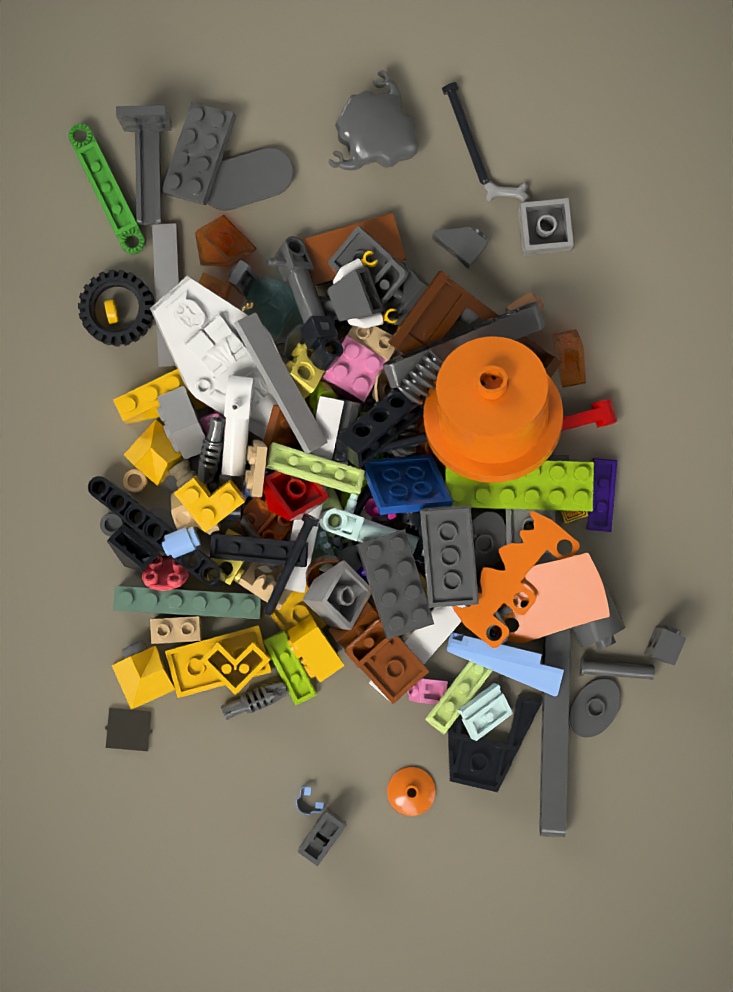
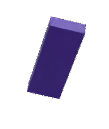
(603, 495)

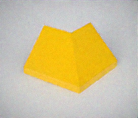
(154, 453)
(143, 677)

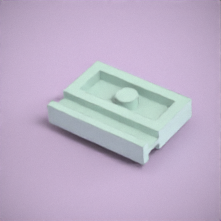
(485, 711)

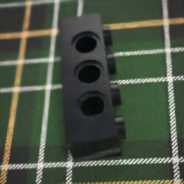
(378, 427)

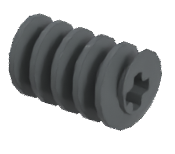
(422, 380)

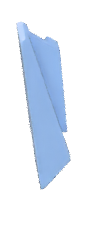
(508, 661)

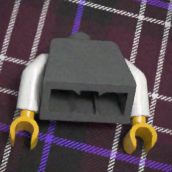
(355, 296)

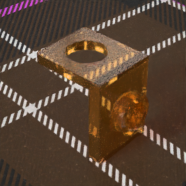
(216, 285)

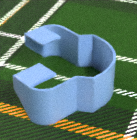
(319, 805)

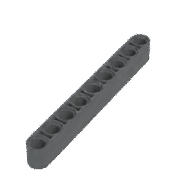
(555, 740)

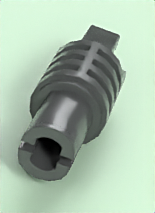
(211, 451)
(255, 699)

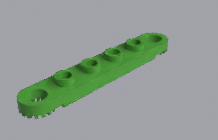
(106, 189)

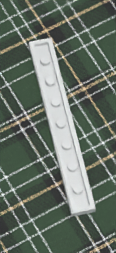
(328, 419)

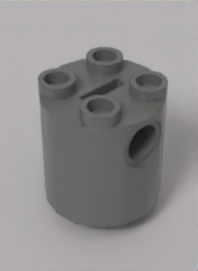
(601, 630)

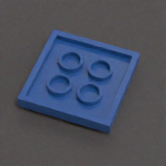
(406, 484)

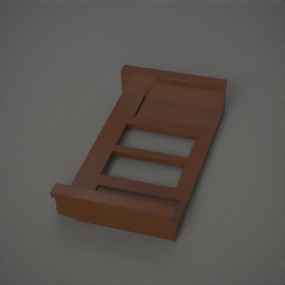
(438, 311)

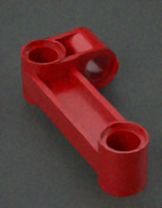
(601, 414)

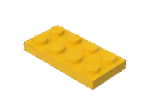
(193, 676)

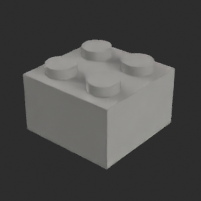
(545, 227)
(181, 422)

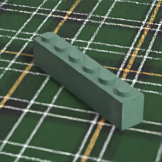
(187, 602)

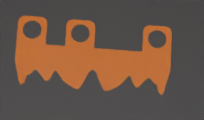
(502, 586)

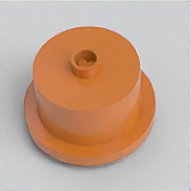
(493, 411)

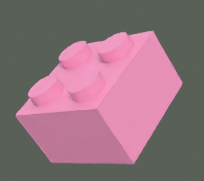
(354, 371)

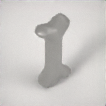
(494, 191)

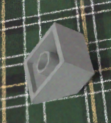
(338, 596)

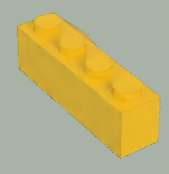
(142, 402)

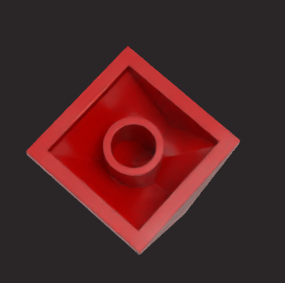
(292, 495)

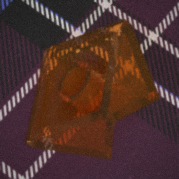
(222, 243)

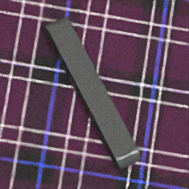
(509, 325)

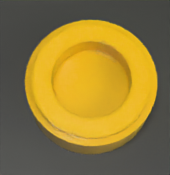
(112, 311)

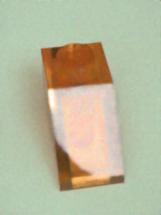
(570, 351)

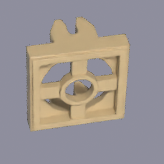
(258, 585)

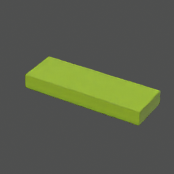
(290, 668)

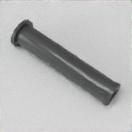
(616, 669)

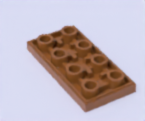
(324, 245)

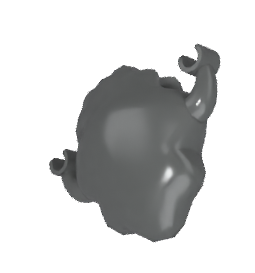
(375, 129)

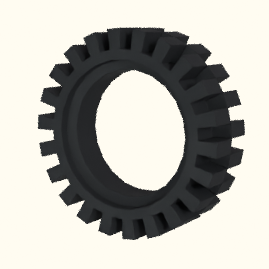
(96, 288)

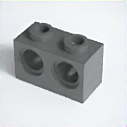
(665, 644)
(322, 837)

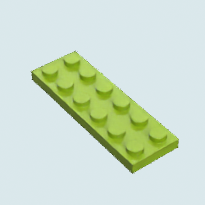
(549, 487)

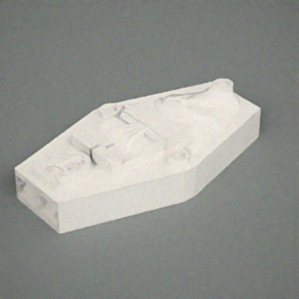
(209, 348)

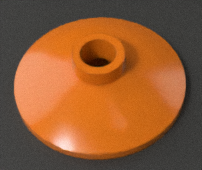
(411, 778)

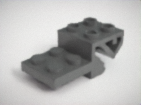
(394, 280)

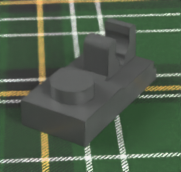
(242, 278)

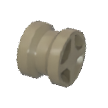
(182, 472)

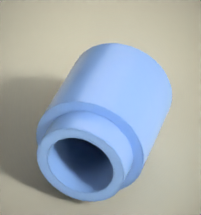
(181, 542)

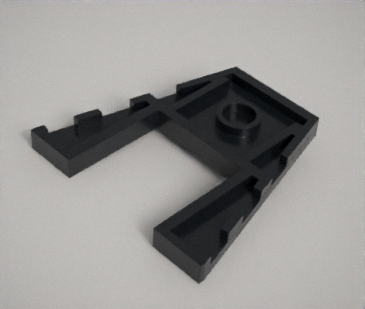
(484, 761)

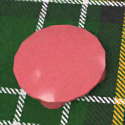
(165, 574)

